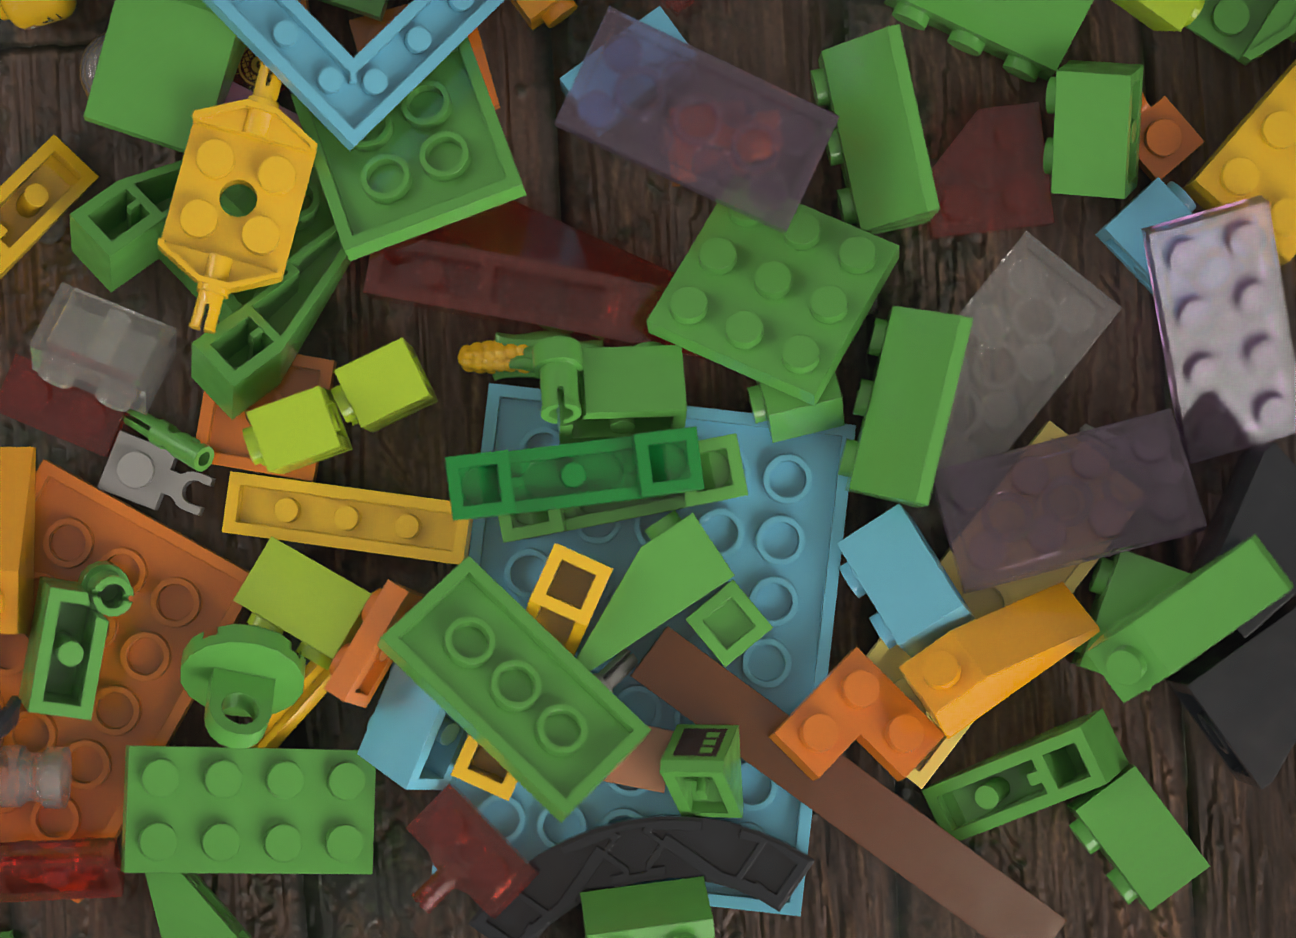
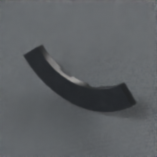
(648, 851)

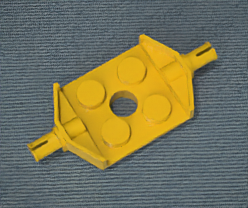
(228, 146)

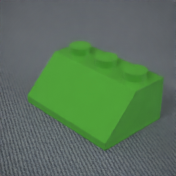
(1021, 32)
(876, 134)
(905, 405)

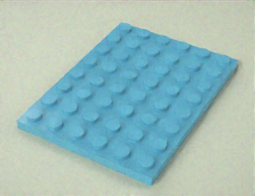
(782, 558)

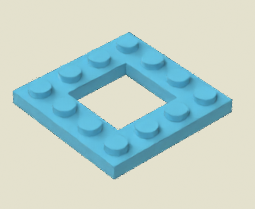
(344, 90)

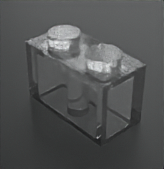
(102, 349)

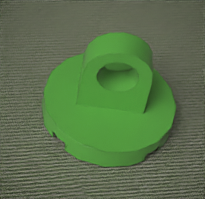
(241, 674)

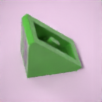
(704, 770)

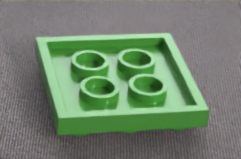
(421, 164)
(774, 299)

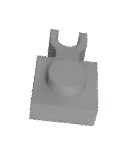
(146, 473)

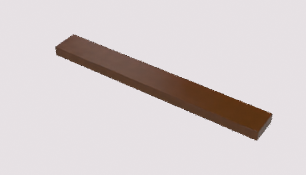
(847, 797)

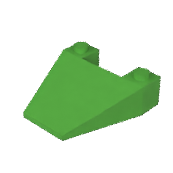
(257, 326)

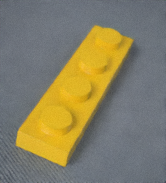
(345, 518)

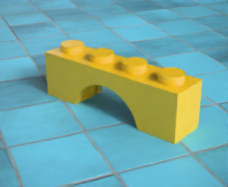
(564, 607)

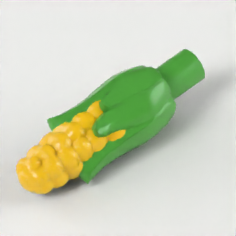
(506, 355)

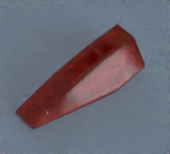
(523, 273)

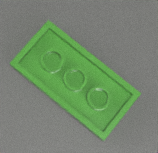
(514, 688)
(247, 810)

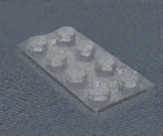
(1024, 340)

